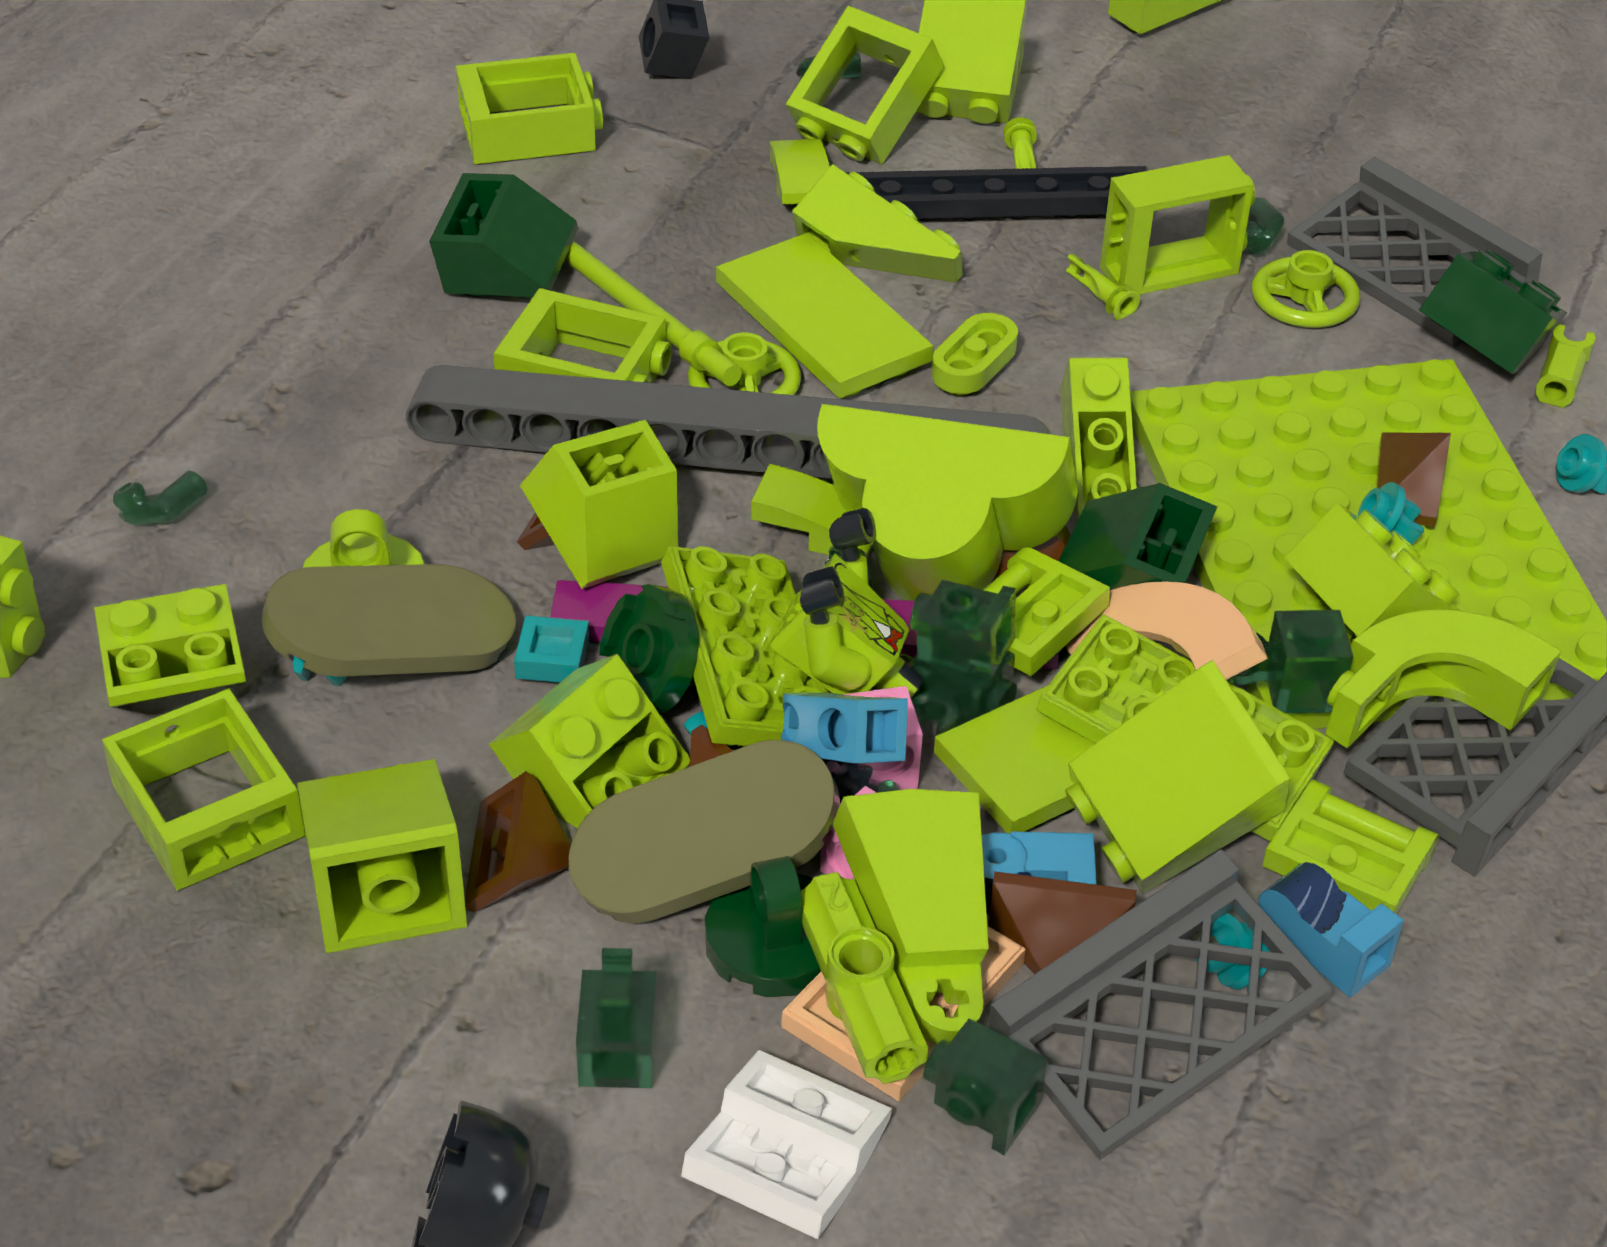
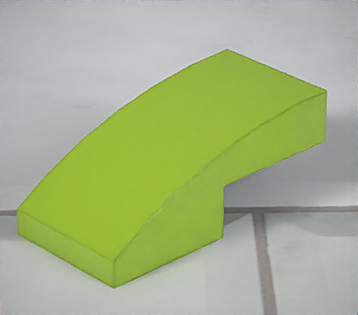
(797, 167)
(799, 503)

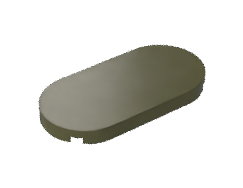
(388, 619)
(702, 830)

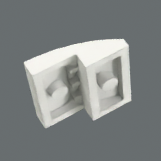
(787, 1143)

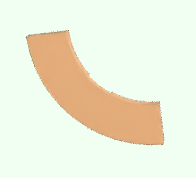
(1190, 620)

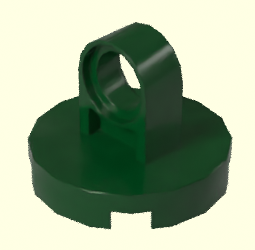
(656, 642)
(760, 932)

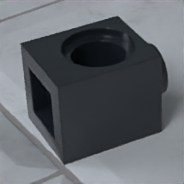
(673, 37)

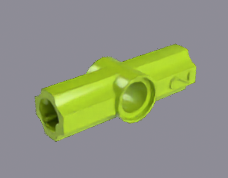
(861, 979)

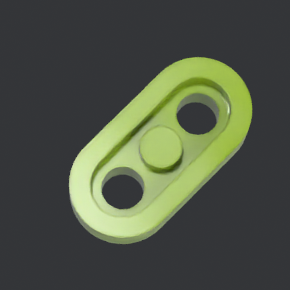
(974, 353)

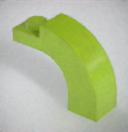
(1441, 655)

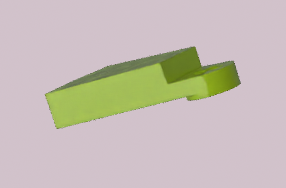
(925, 890)

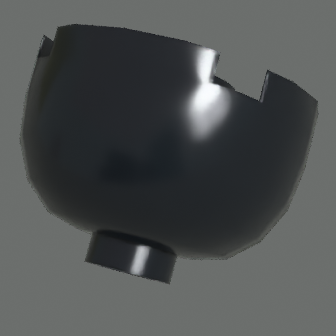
(482, 1184)

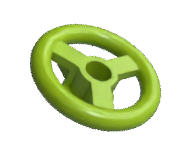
(1304, 280)
(756, 359)

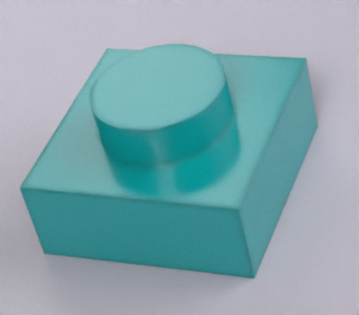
(550, 648)

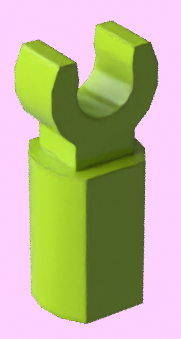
(1563, 367)

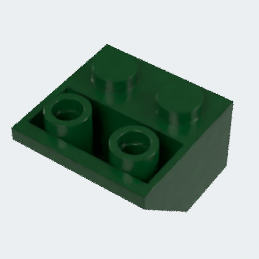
(500, 238)
(1493, 308)
(1139, 536)

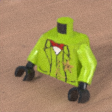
(840, 626)

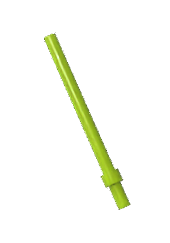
(693, 346)

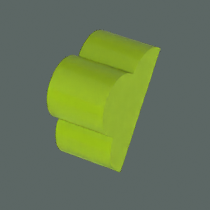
(946, 492)

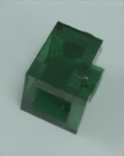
(965, 627)
(987, 1082)

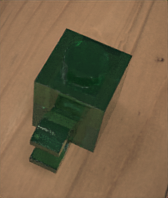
(1303, 660)
(960, 696)
(616, 1024)

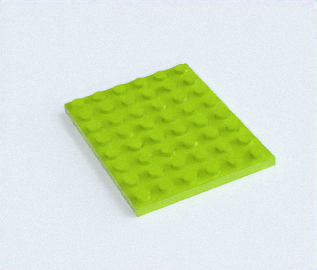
(1297, 444)

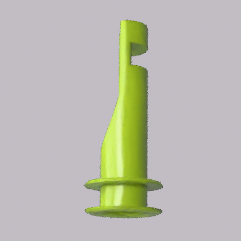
(1020, 136)
(1118, 299)

